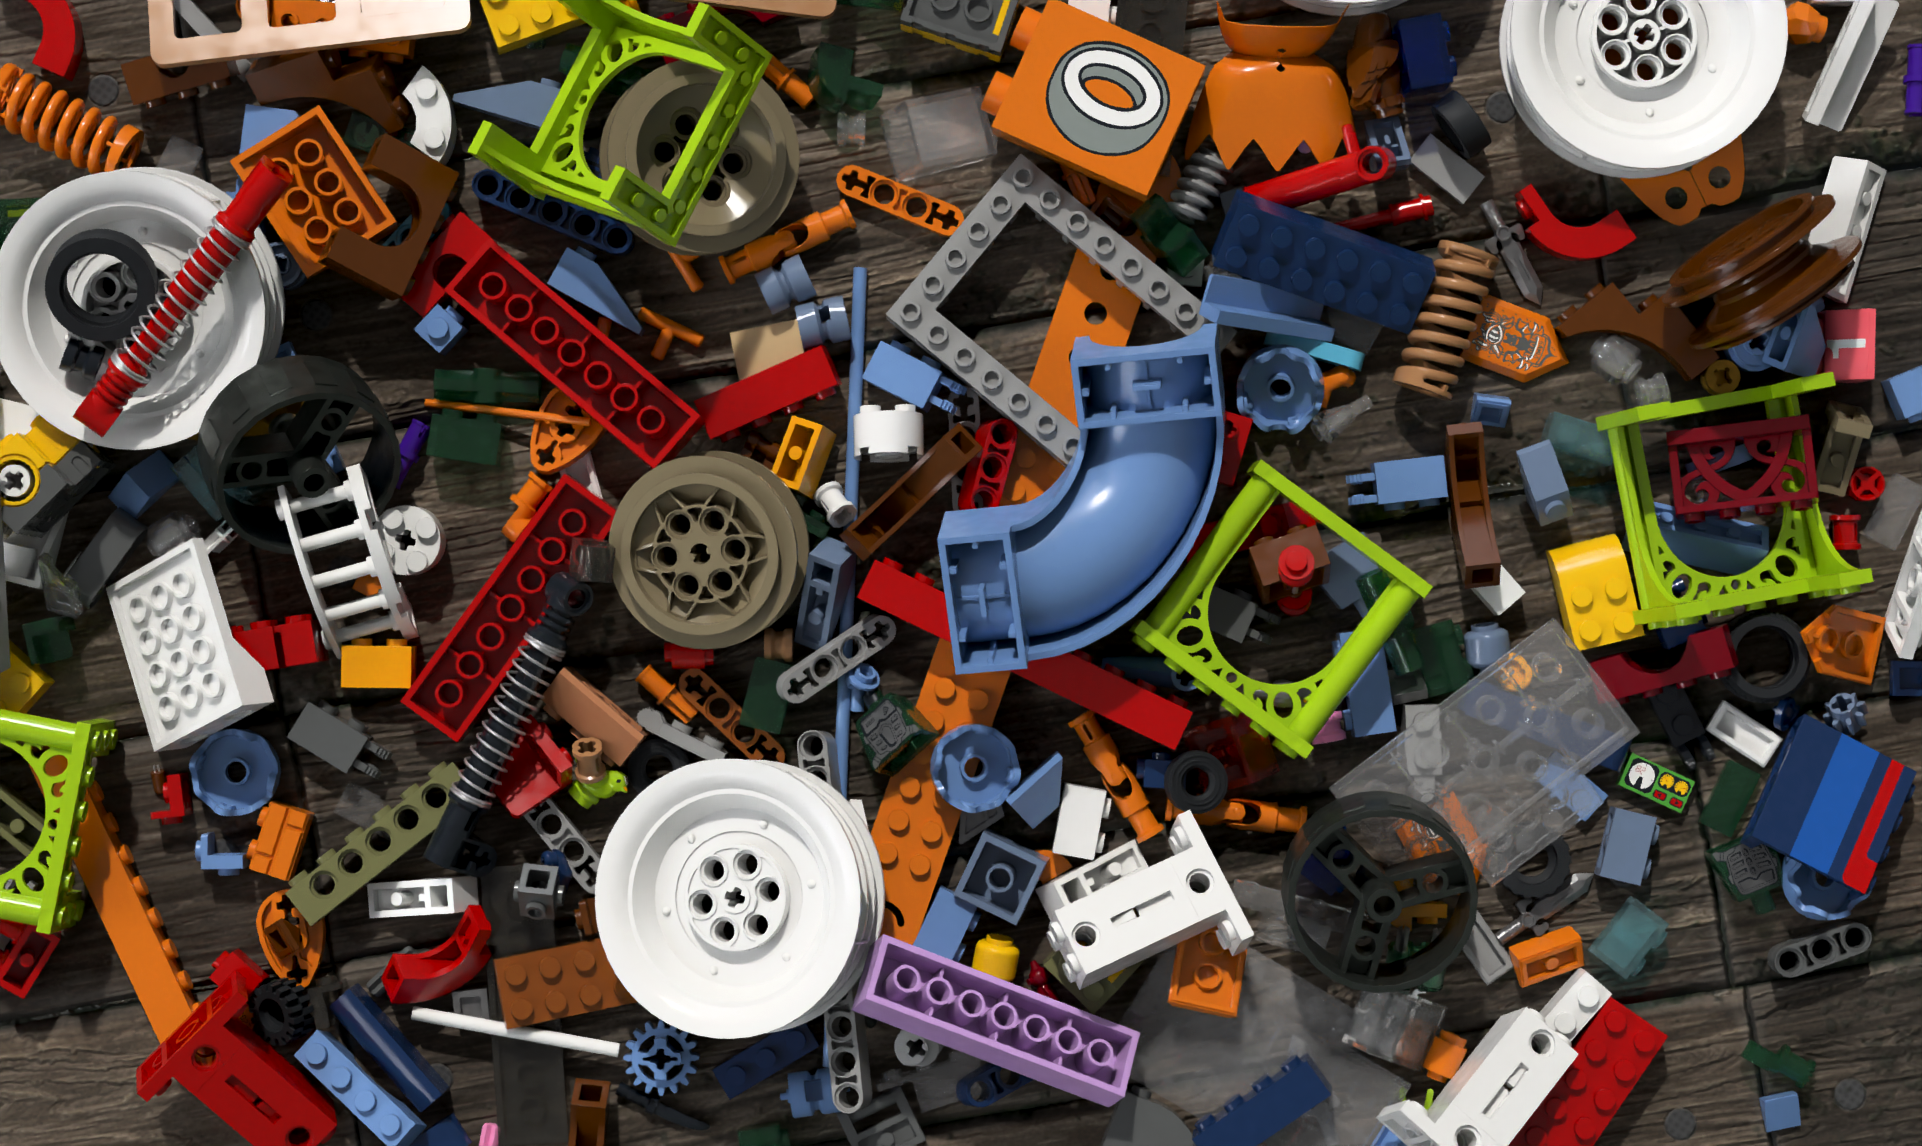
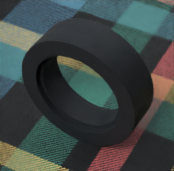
(87, 324)

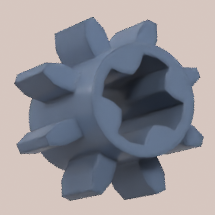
(1845, 713)

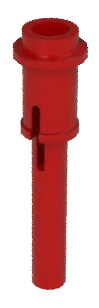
(1396, 214)

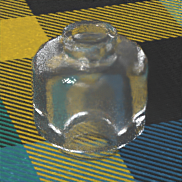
(1615, 359)
(171, 532)

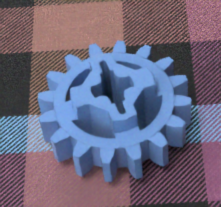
(661, 1072)

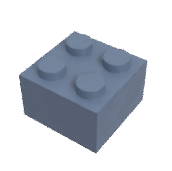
(1001, 876)

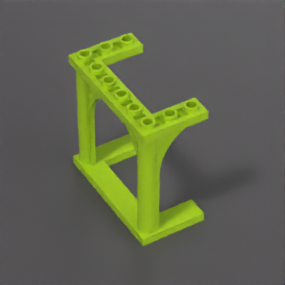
(543, 170)
(1816, 561)
(1300, 728)
(57, 903)

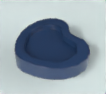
(1785, 713)

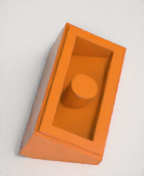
(1547, 956)

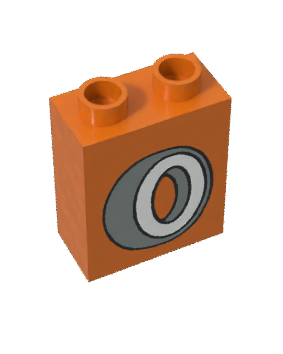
(1093, 97)

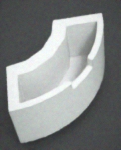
(434, 114)

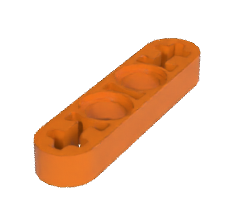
(902, 196)

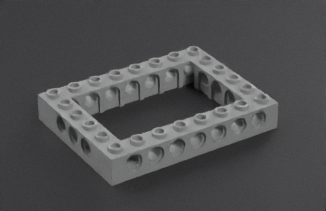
(1028, 185)

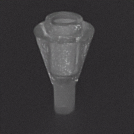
(1332, 422)

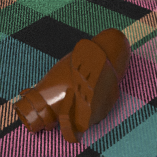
(1375, 67)

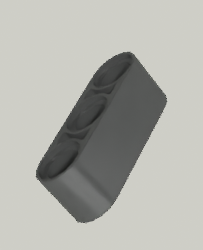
(107, 555)
(1836, 948)

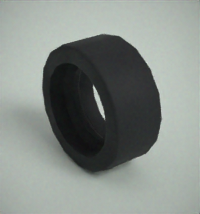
(1461, 124)

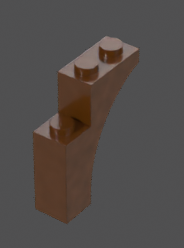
(320, 74)
(1655, 325)
(911, 492)
(1470, 505)

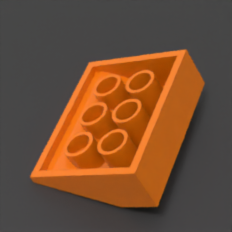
(324, 192)

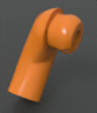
(1336, 378)

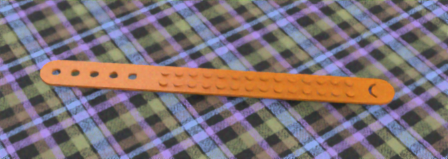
(913, 819)

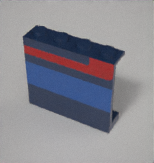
(1831, 804)

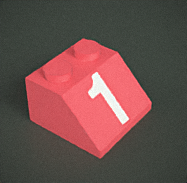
(1849, 344)

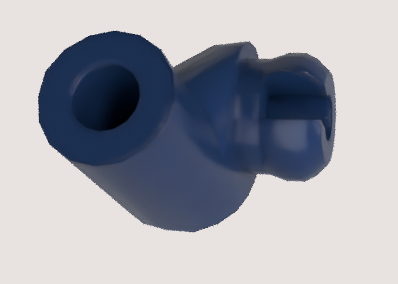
(557, 858)

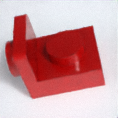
(177, 794)

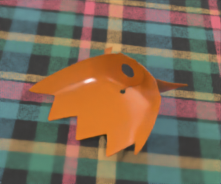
(1277, 109)

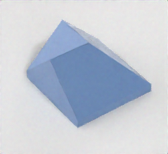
(1039, 791)

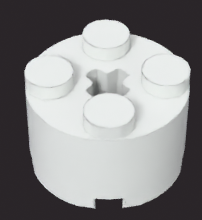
(888, 433)
(424, 528)

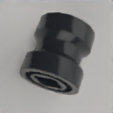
(82, 358)

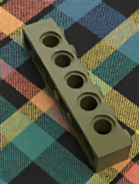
(315, 905)

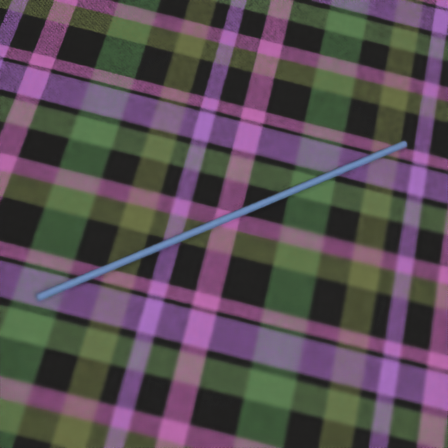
(851, 495)

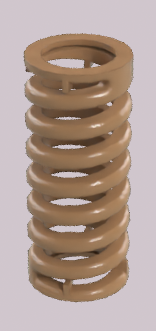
(1454, 258)

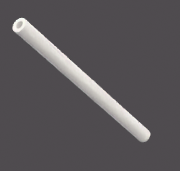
(522, 1033)

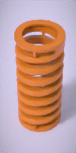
(18, 94)

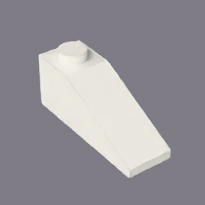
(1091, 877)
(422, 896)

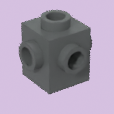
(539, 891)

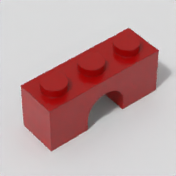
(458, 239)

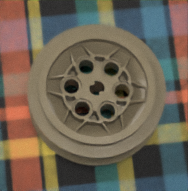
(761, 144)
(755, 511)

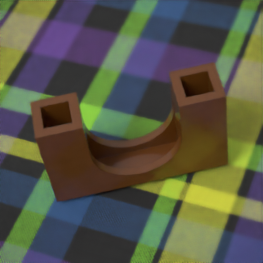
(426, 188)

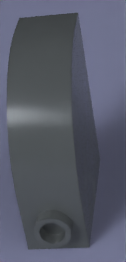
(1145, 1122)

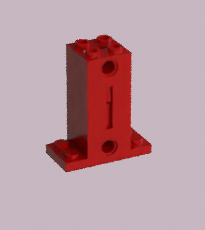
(239, 1074)

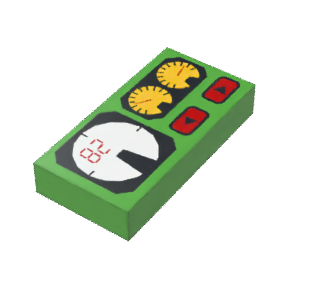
(1655, 782)

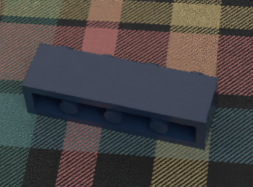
(1267, 1107)

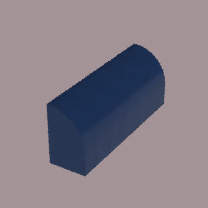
(388, 1047)

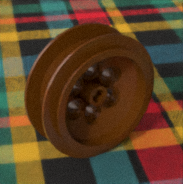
(1762, 272)

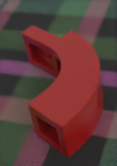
(61, 39)
(1569, 241)
(442, 969)

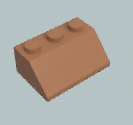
(593, 715)

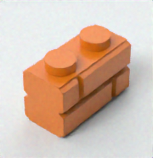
(280, 840)

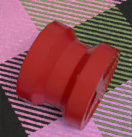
(1870, 479)

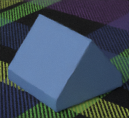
(1490, 409)

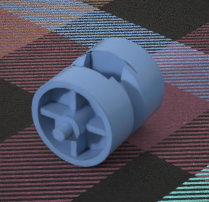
(810, 1093)

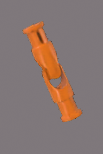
(772, 248)
(1105, 758)
(1270, 815)

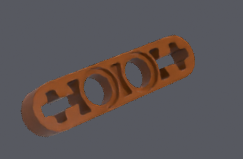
(728, 723)

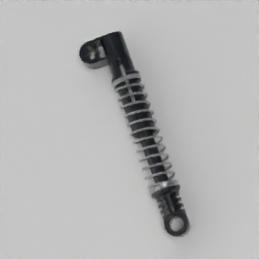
(500, 735)

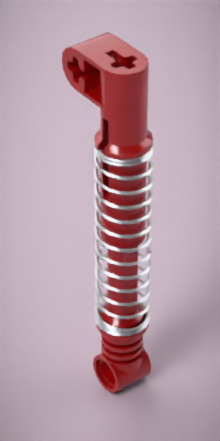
(228, 235)

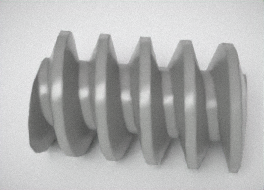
(1197, 186)
(915, 1050)

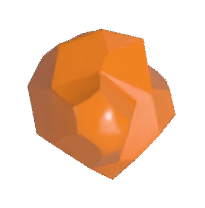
(1805, 24)

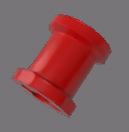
(1845, 532)

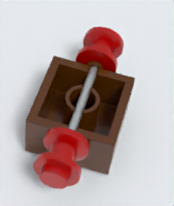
(1289, 568)

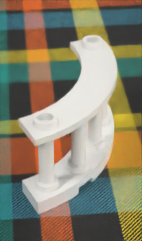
(378, 564)

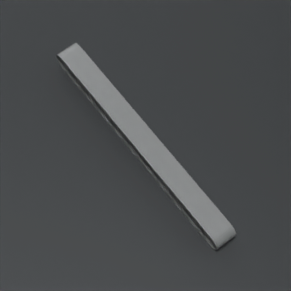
(856, 1040)

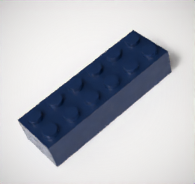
(1323, 262)

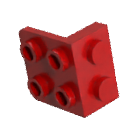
(536, 771)

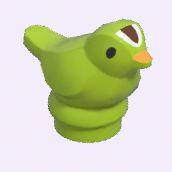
(590, 794)

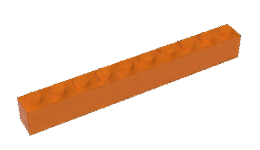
(128, 914)

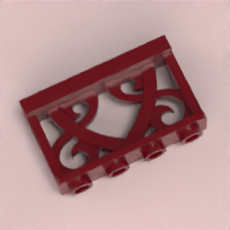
(1700, 442)

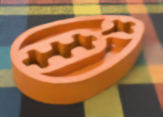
(569, 447)
(311, 946)

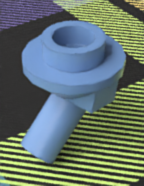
(859, 680)

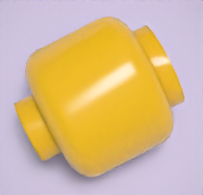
(996, 956)

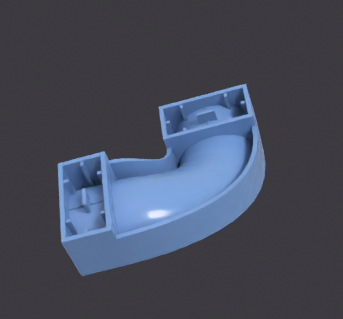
(1112, 525)

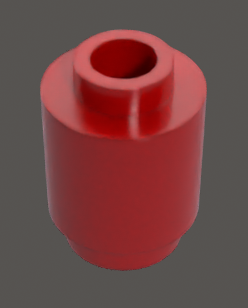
(687, 657)

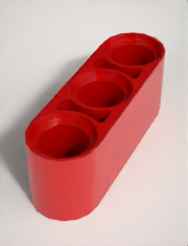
(998, 455)

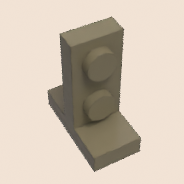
(1840, 446)

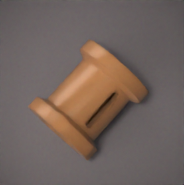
(589, 763)

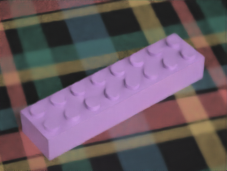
(996, 1021)

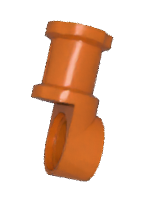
(528, 500)

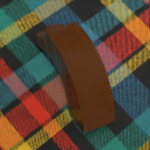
(589, 1113)

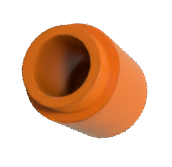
(1445, 1056)

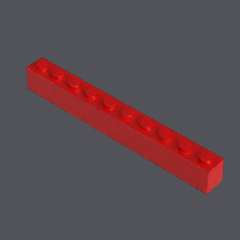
(1066, 674)

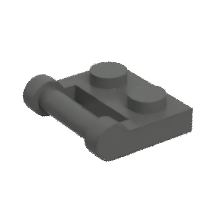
(896, 1130)

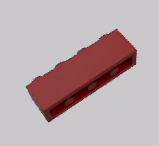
(768, 393)

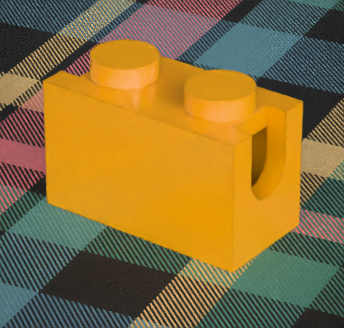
(803, 455)
(378, 665)

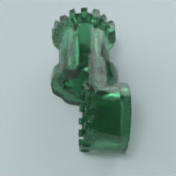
(1783, 1061)

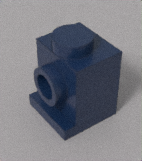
(1153, 769)

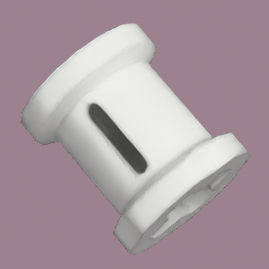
(832, 500)

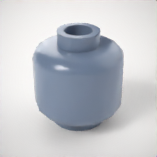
(1485, 644)

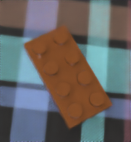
(557, 983)

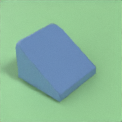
(1780, 1110)

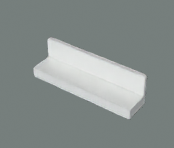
(1849, 62)
(1856, 190)

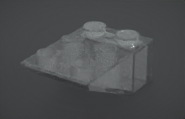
(1395, 1026)

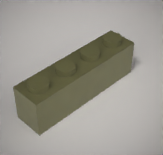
(20, 821)

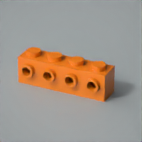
(311, 11)

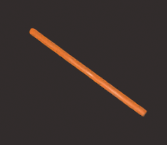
(508, 412)

